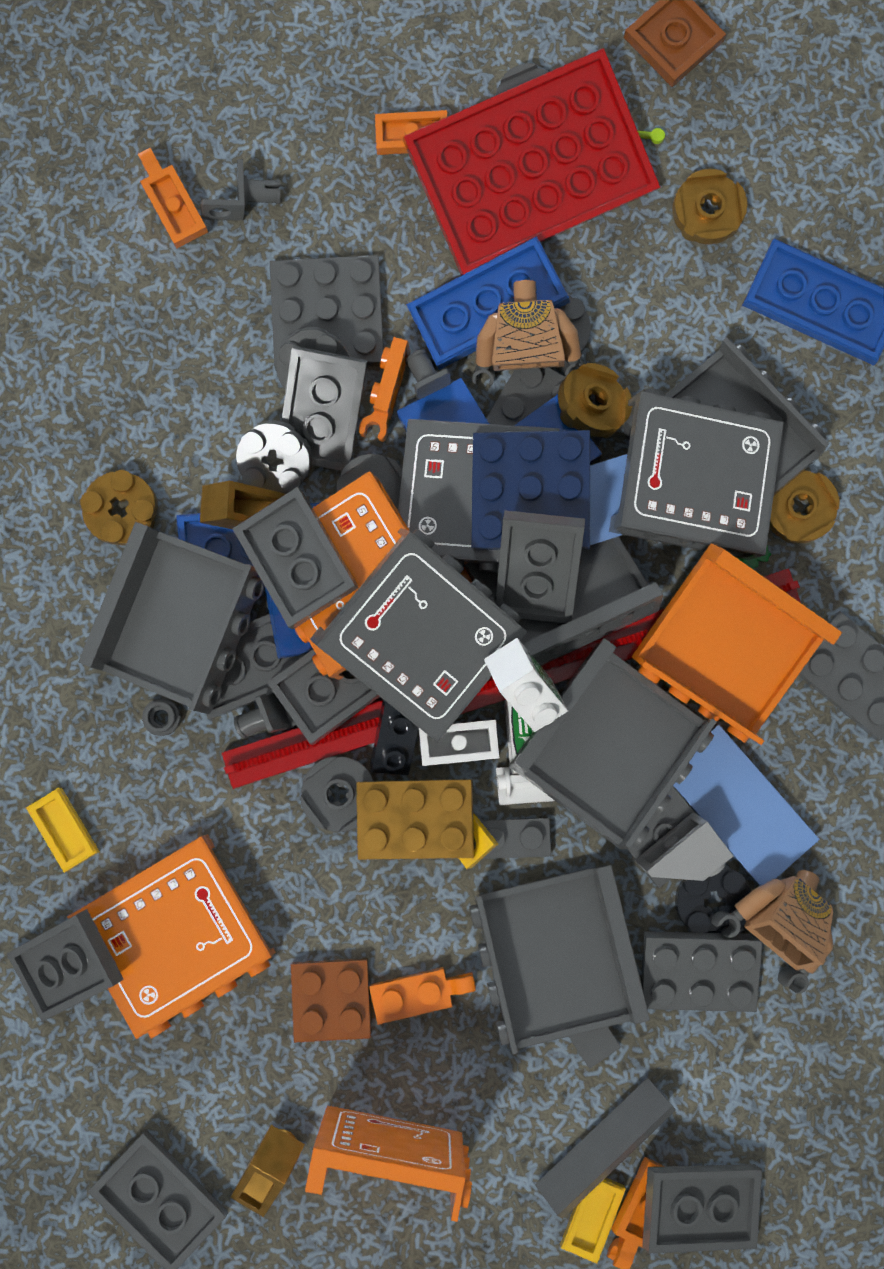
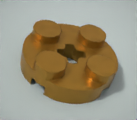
(722, 191)
(581, 413)
(99, 500)
(821, 511)

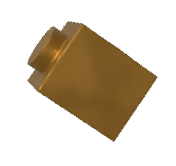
(232, 503)
(268, 1170)

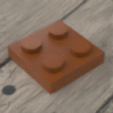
(674, 37)
(330, 1000)

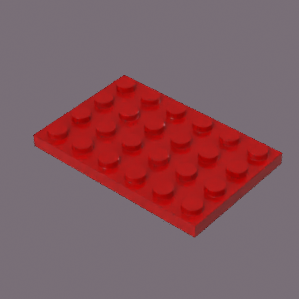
(532, 161)

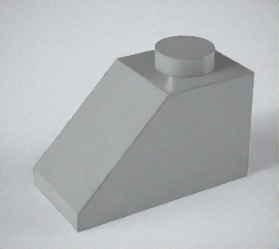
(686, 852)

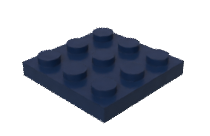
(530, 475)

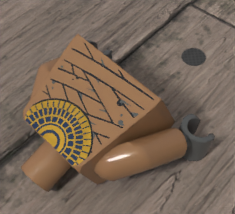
(526, 336)
(789, 921)

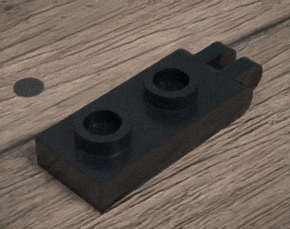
(393, 742)

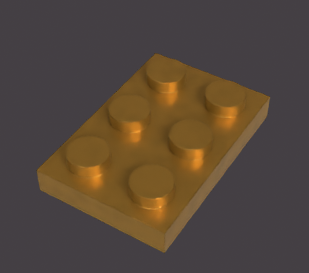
(415, 819)

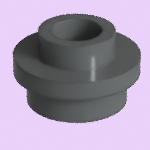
(150, 712)

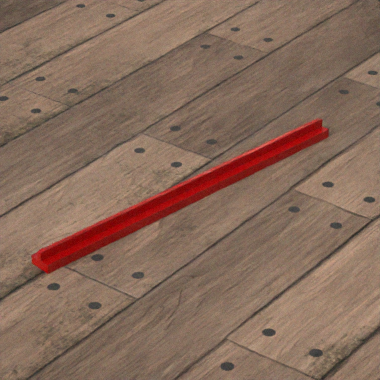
(292, 749)

